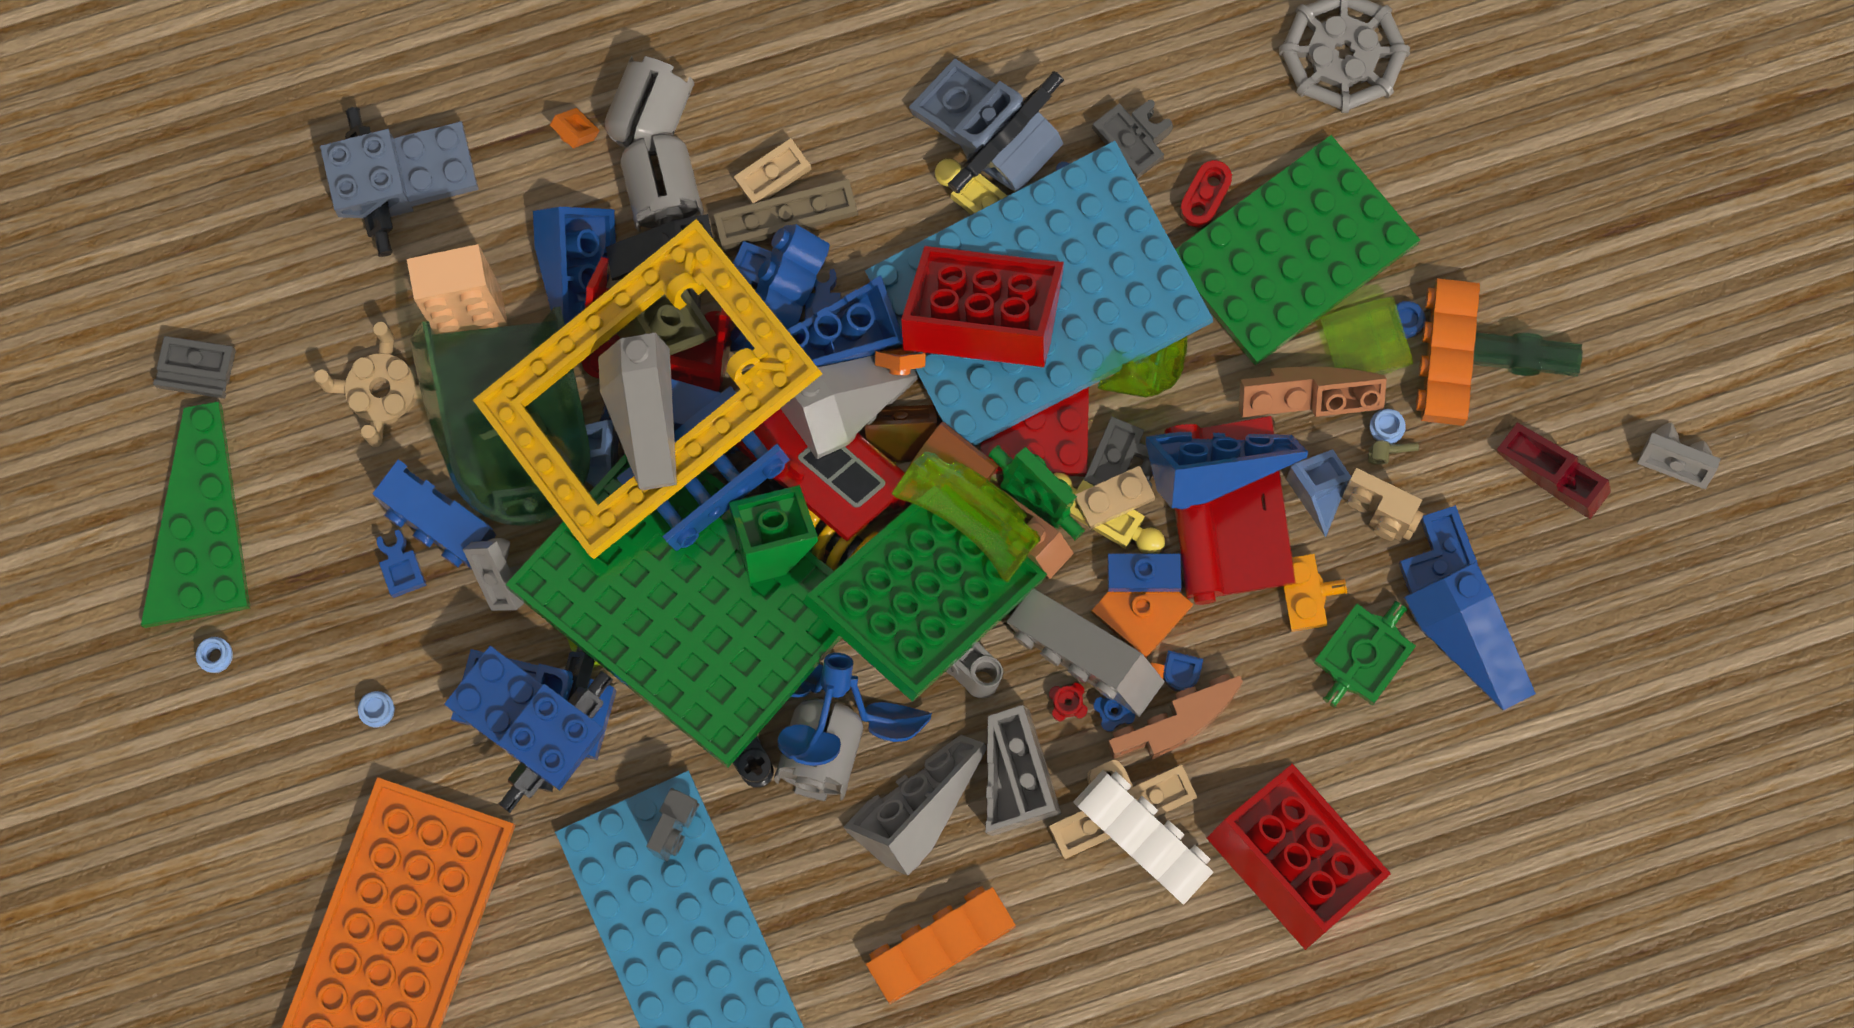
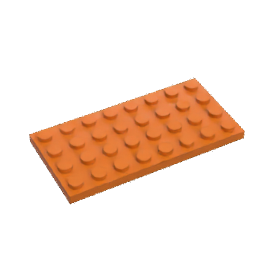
(401, 914)

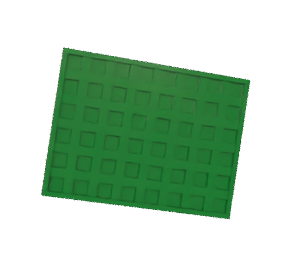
(684, 621)

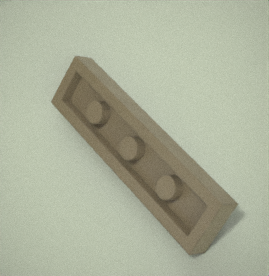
(803, 208)

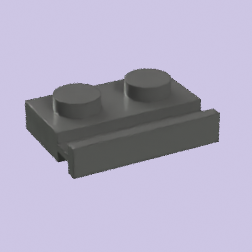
(194, 367)

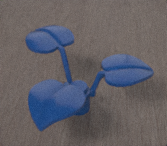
(885, 720)

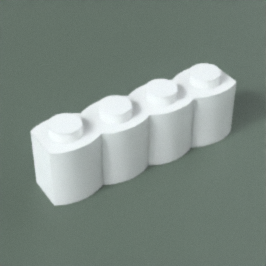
(1143, 837)

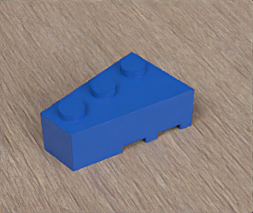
(430, 514)

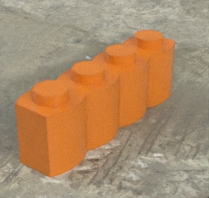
(1449, 352)
(940, 945)

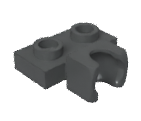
(1134, 135)
(676, 812)

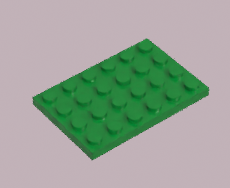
(1294, 249)
(918, 598)

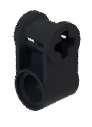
(754, 753)

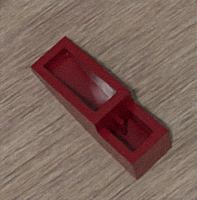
(1555, 470)

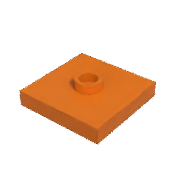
(1142, 617)

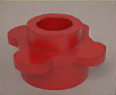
(1062, 710)

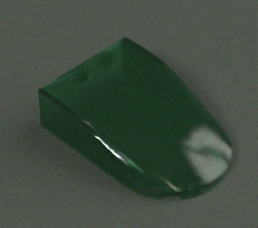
(483, 469)

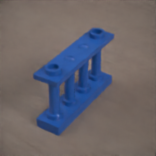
(768, 465)

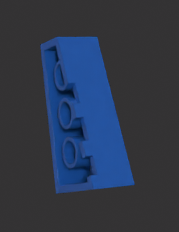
(850, 327)

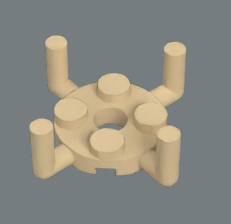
(362, 378)

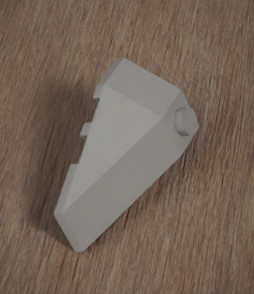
(639, 401)
(843, 402)
(910, 818)

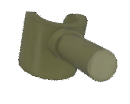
(1380, 451)

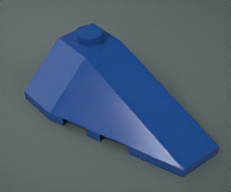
(568, 251)
(1205, 469)
(1471, 631)

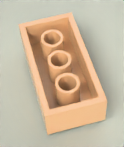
(457, 290)

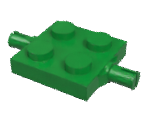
(1038, 489)
(1364, 654)

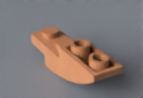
(1312, 388)
(1191, 715)

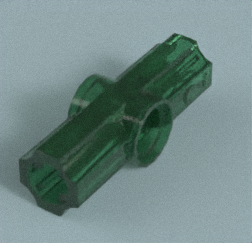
(1527, 354)

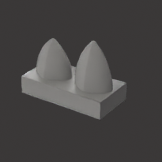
(1687, 463)
(492, 572)

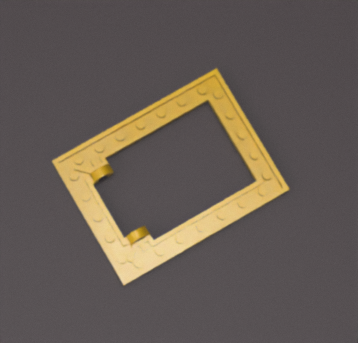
(682, 263)

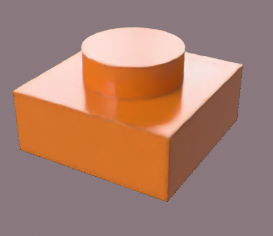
(574, 128)
(899, 360)

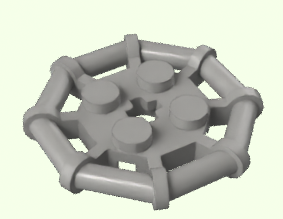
(1344, 72)

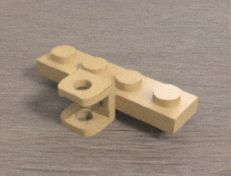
(1162, 791)

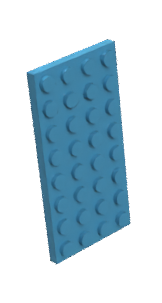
(678, 925)

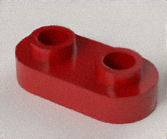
(1205, 195)

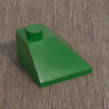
(773, 532)

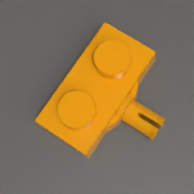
(1308, 596)

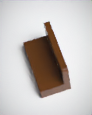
(902, 430)

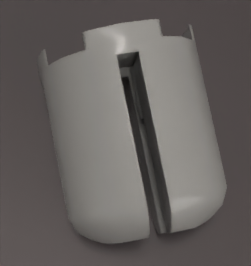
(647, 103)
(682, 195)
(833, 776)

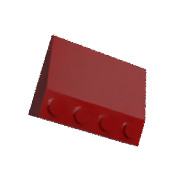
(982, 306)
(1298, 856)

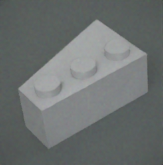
(1018, 776)

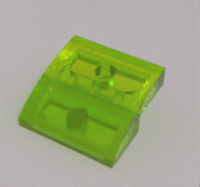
(1368, 337)

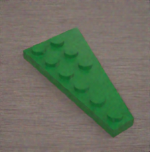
(199, 545)

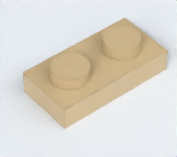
(772, 172)
(1114, 497)

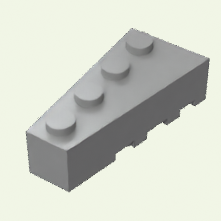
(1086, 651)

